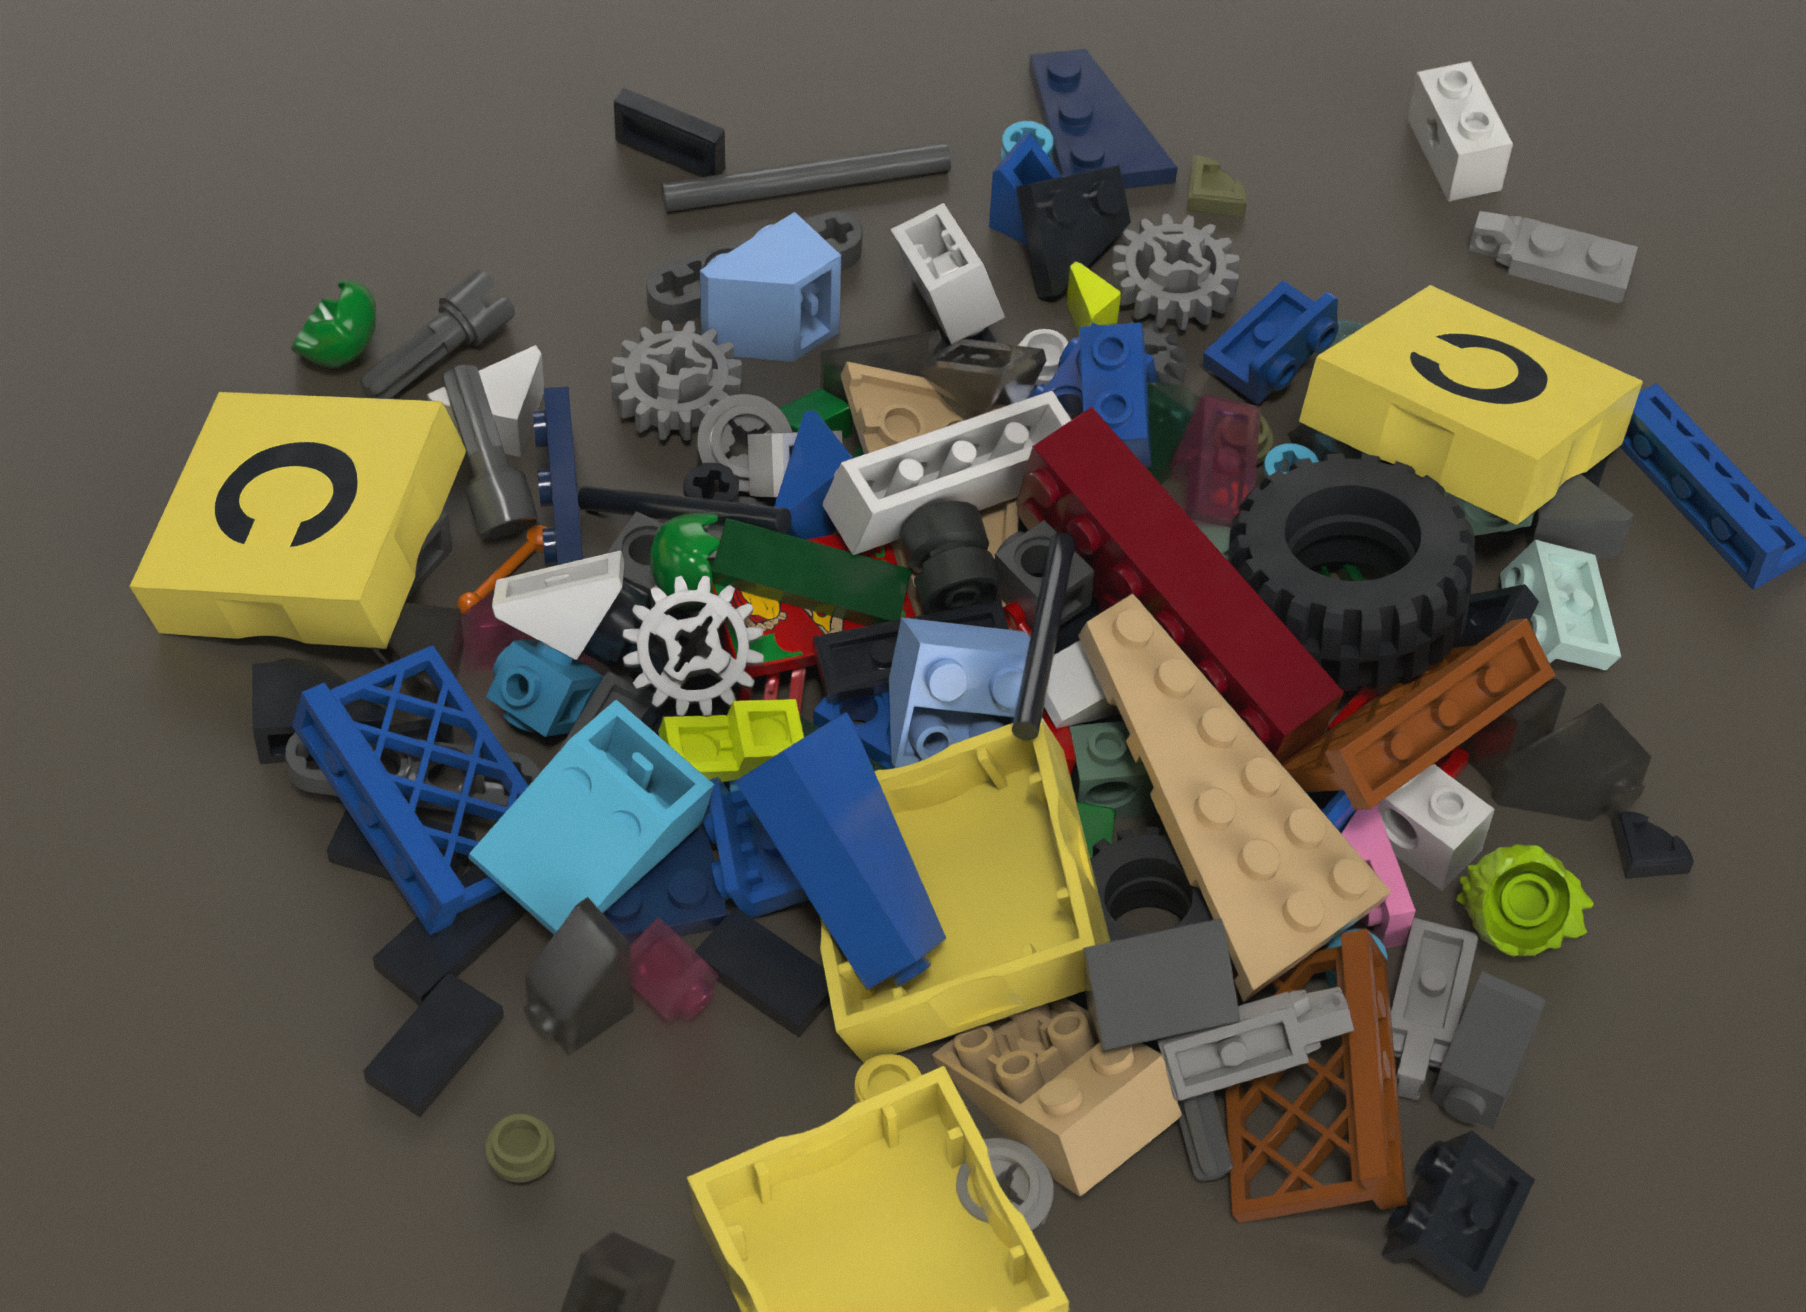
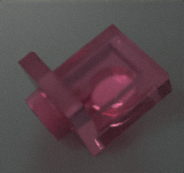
(670, 973)

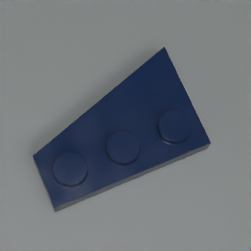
(1094, 122)
(558, 482)

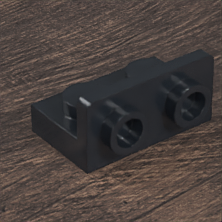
(1459, 1211)

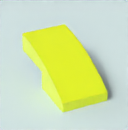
(737, 741)

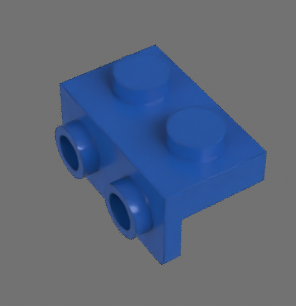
(1273, 341)
(749, 862)

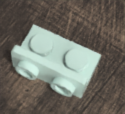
(1572, 605)

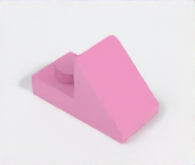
(1395, 915)

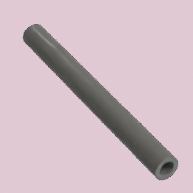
(805, 176)

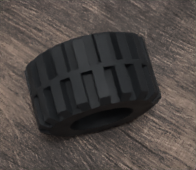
(1140, 874)

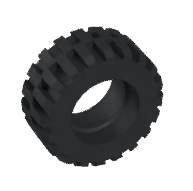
(1367, 517)

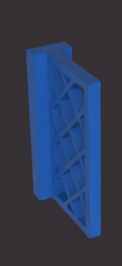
(376, 797)

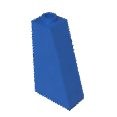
(847, 851)

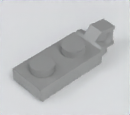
(1555, 255)
(1429, 999)
(1268, 1039)

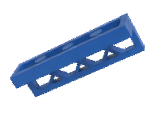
(1710, 490)

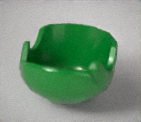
(340, 328)
(683, 550)

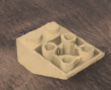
(1060, 1093)

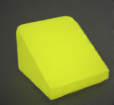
(1091, 298)

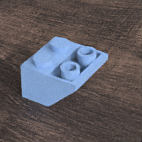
(774, 293)
(951, 685)

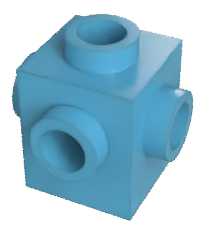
(541, 687)

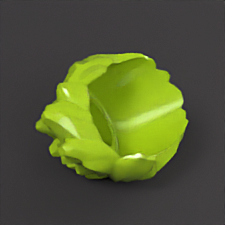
(1523, 900)

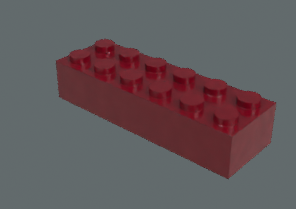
(1148, 547)

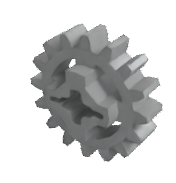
(1175, 271)
(673, 378)
(668, 630)

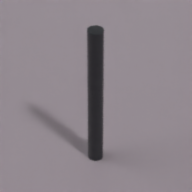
(669, 506)
(1043, 637)

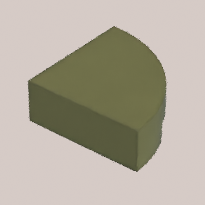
(1214, 190)

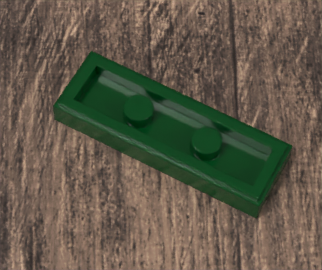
(809, 574)

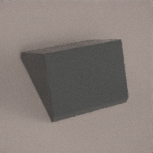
(1160, 984)

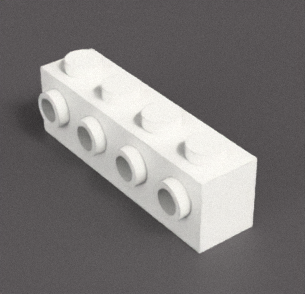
(965, 462)

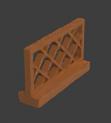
(1423, 717)
(1369, 1090)

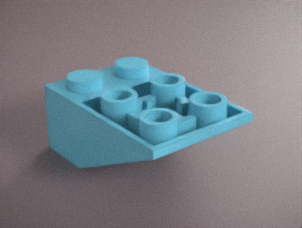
(594, 819)

